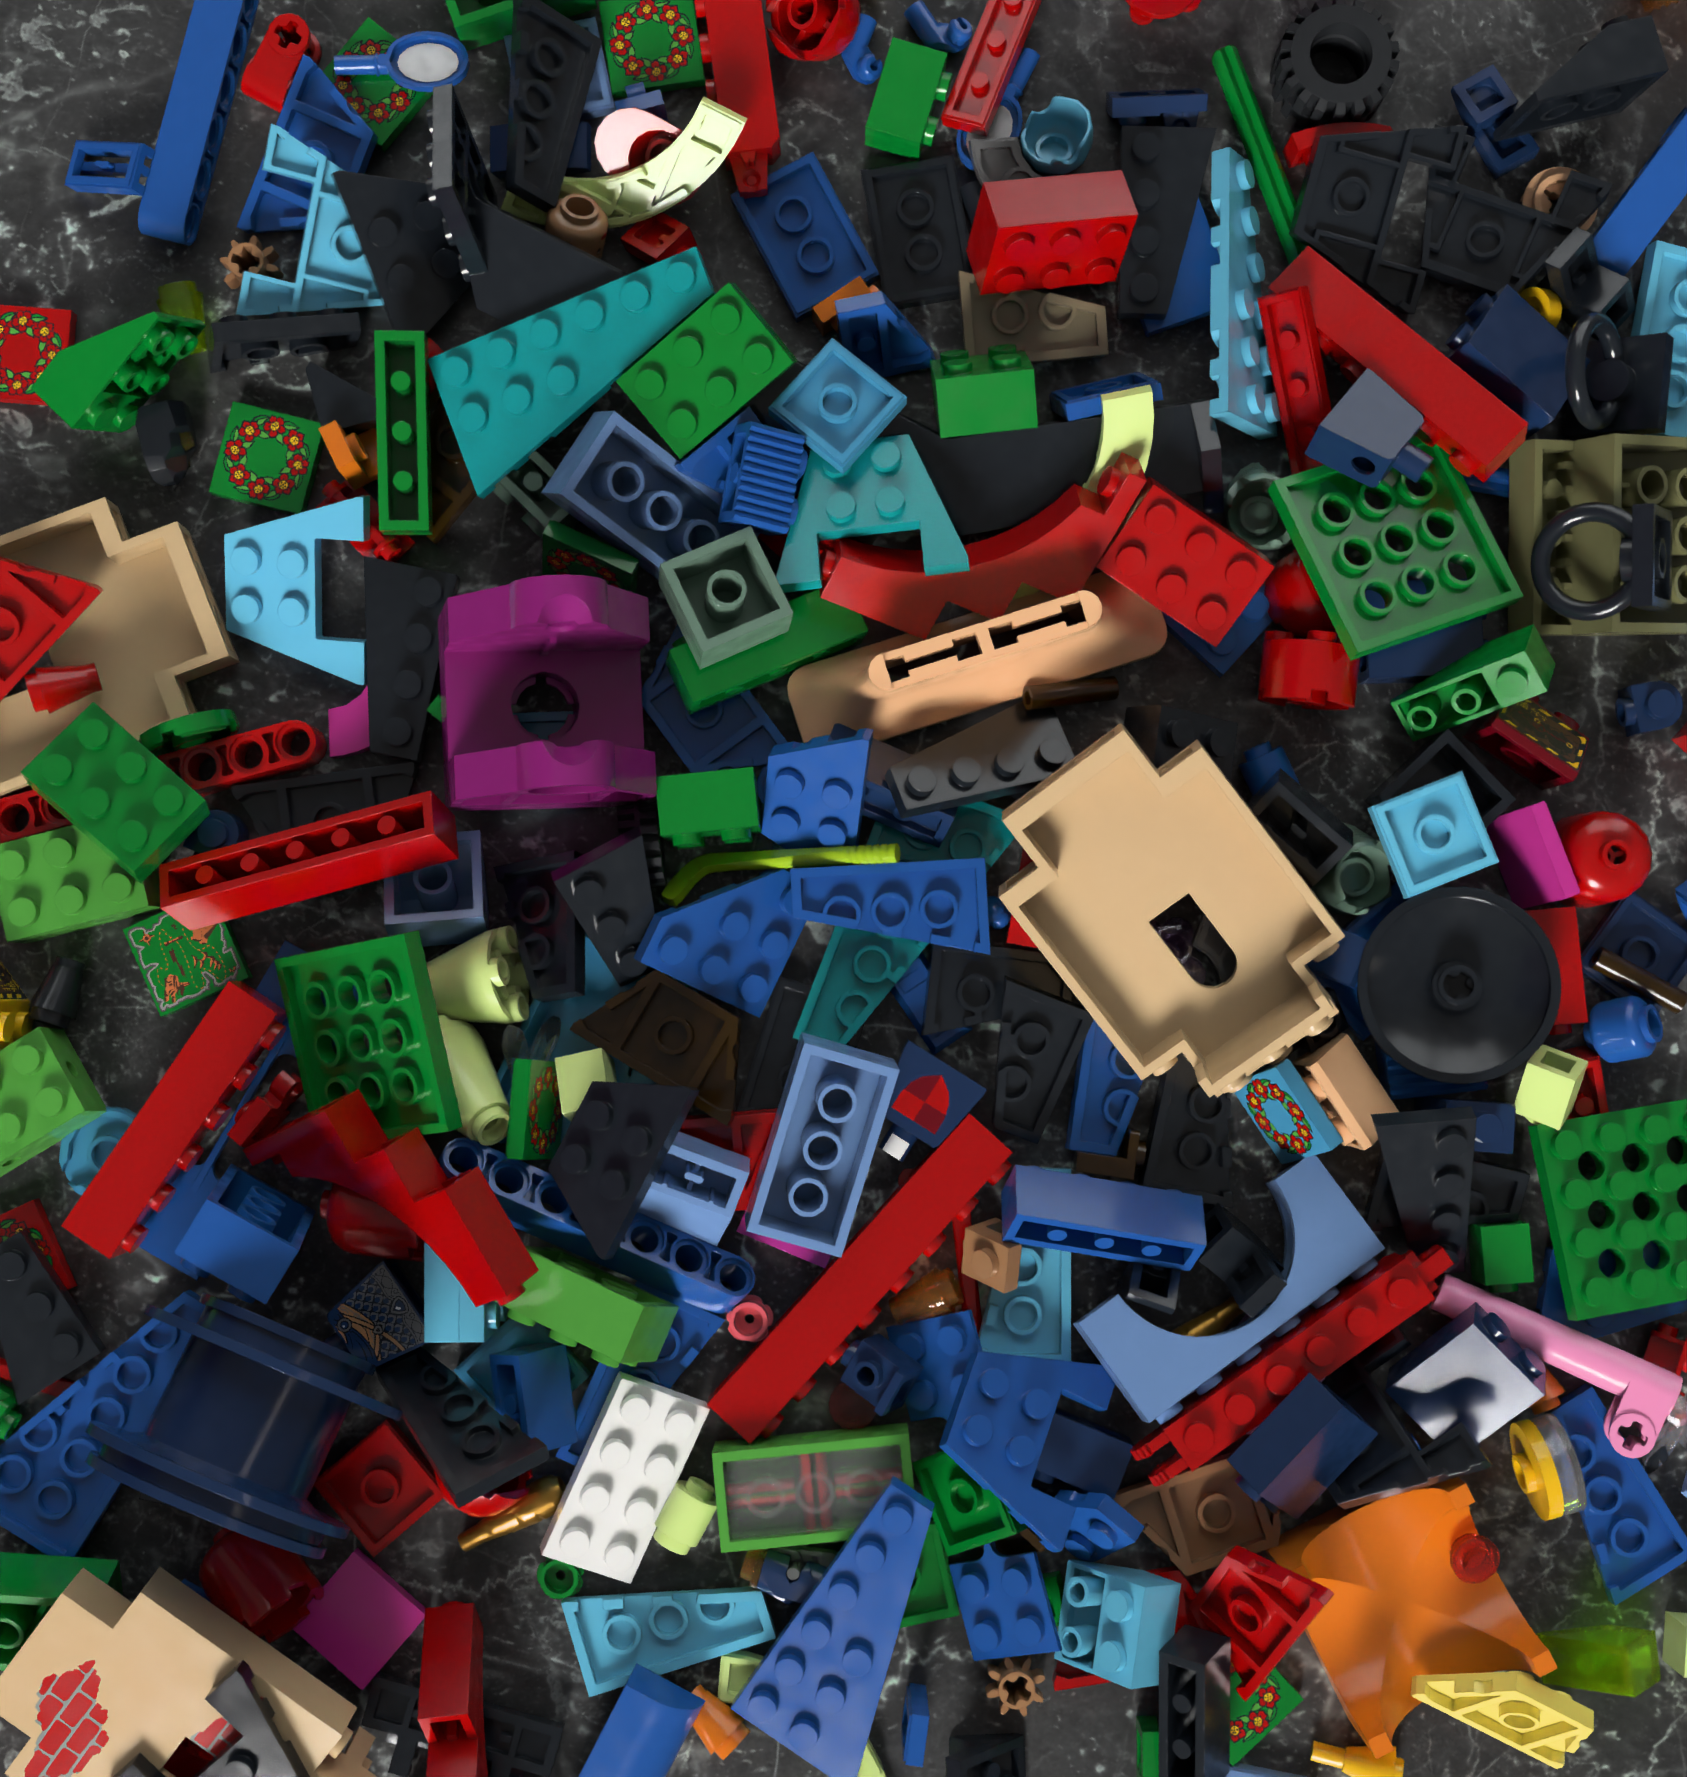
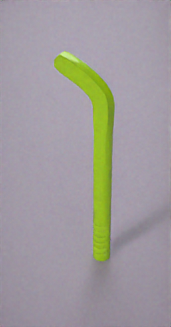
(775, 859)

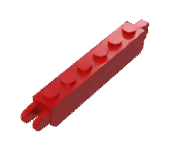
(743, 84)
(1316, 1345)

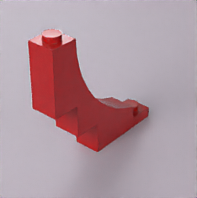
(1047, 552)
(401, 1174)
(453, 1691)

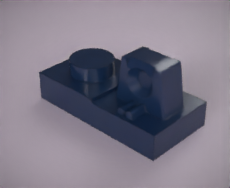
(1176, 106)

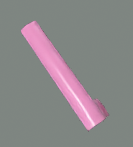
(1640, 1388)

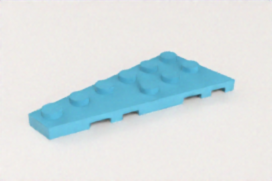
(1235, 317)

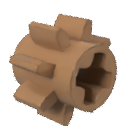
(245, 256)
(1020, 1695)

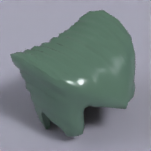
(1251, 510)
(1357, 879)

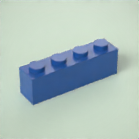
(1103, 1218)

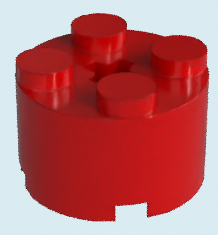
(1307, 671)

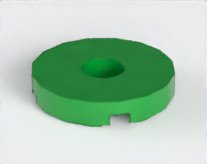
(190, 731)

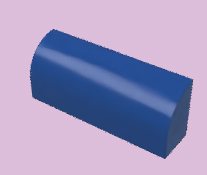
(643, 1728)

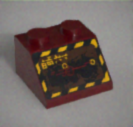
(1532, 742)

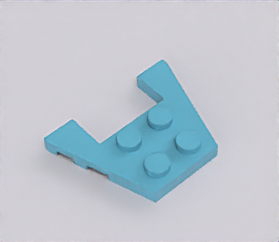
(330, 260)
(277, 585)

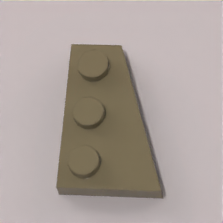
(1040, 323)

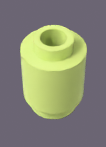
(685, 1515)

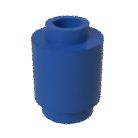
(1262, 763)

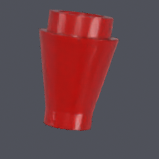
(61, 685)

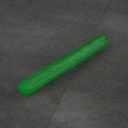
(1258, 145)

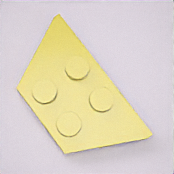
(1511, 1710)

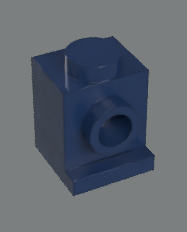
(892, 1368)

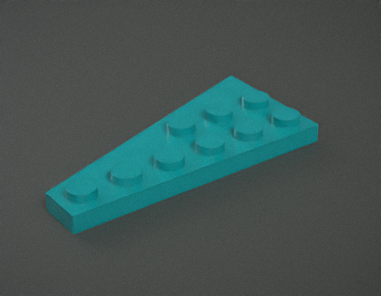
(549, 368)
(866, 965)

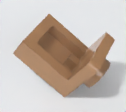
(990, 1258)

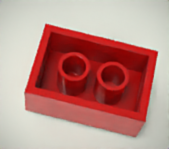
(1050, 231)
(1184, 562)

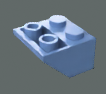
(697, 1188)

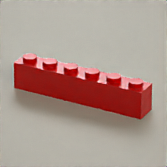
(1363, 334)
(309, 861)
(176, 1120)

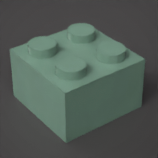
(725, 597)

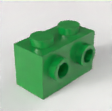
(906, 99)

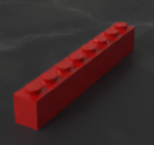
(852, 1285)

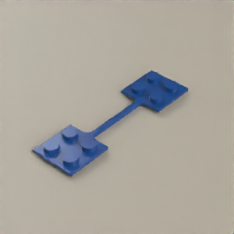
(195, 1186)
(998, 1594)

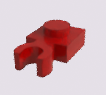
(266, 1113)

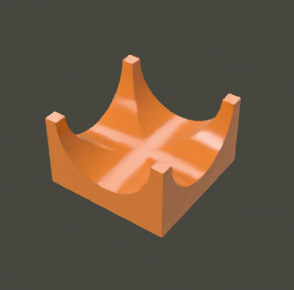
(1402, 1605)

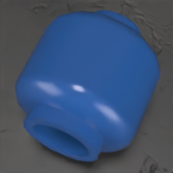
(1623, 1029)

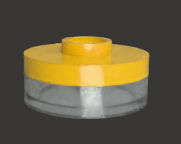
(1547, 1467)

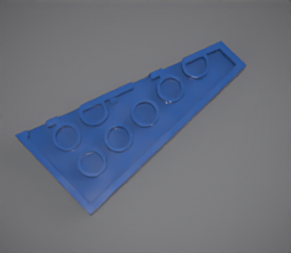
(44, 1481)
(832, 1658)

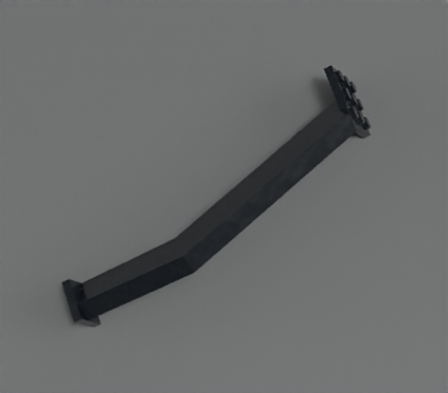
(980, 478)

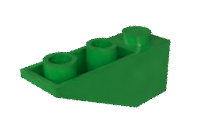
(1478, 684)

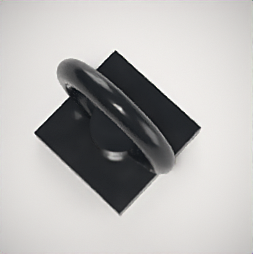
(1621, 386)
(1643, 560)

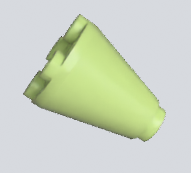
(482, 979)
(475, 1082)

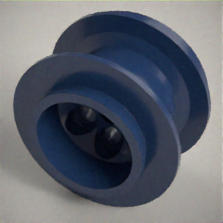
(243, 1427)

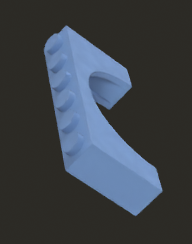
(1322, 1247)

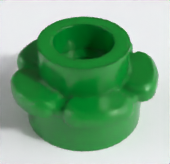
(556, 1587)

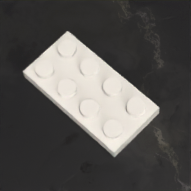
(624, 1477)

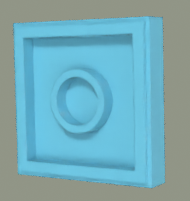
(1433, 835)

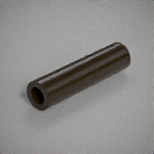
(1070, 693)
(1638, 980)

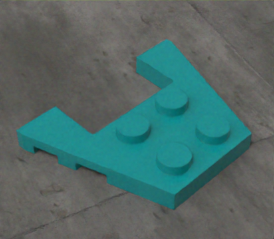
(876, 495)

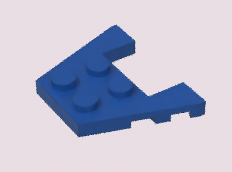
(1003, 1426)

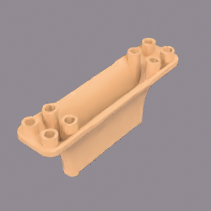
(860, 695)

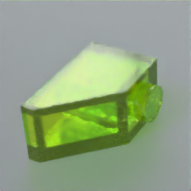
(1603, 1659)

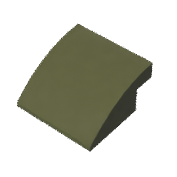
(1585, 562)

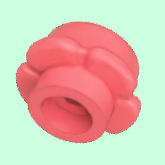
(752, 1331)

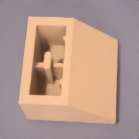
(1345, 1089)

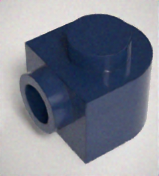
(1648, 707)
(217, 831)

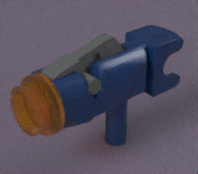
(786, 1571)

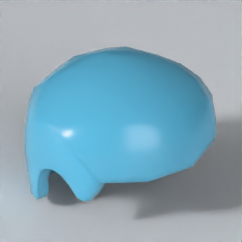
(1058, 136)

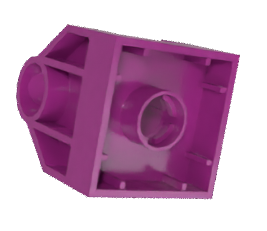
(583, 644)

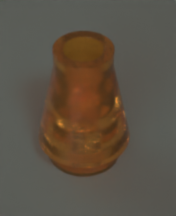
(928, 1297)

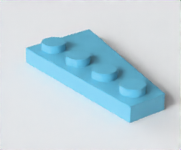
(1663, 309)

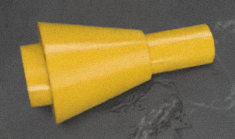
(1357, 1760)

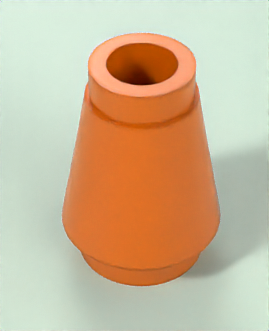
(718, 1724)

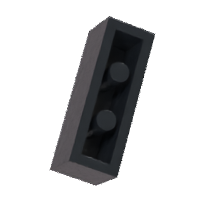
(1194, 1704)

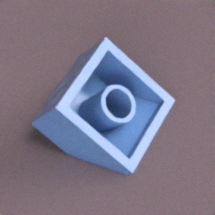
(441, 900)

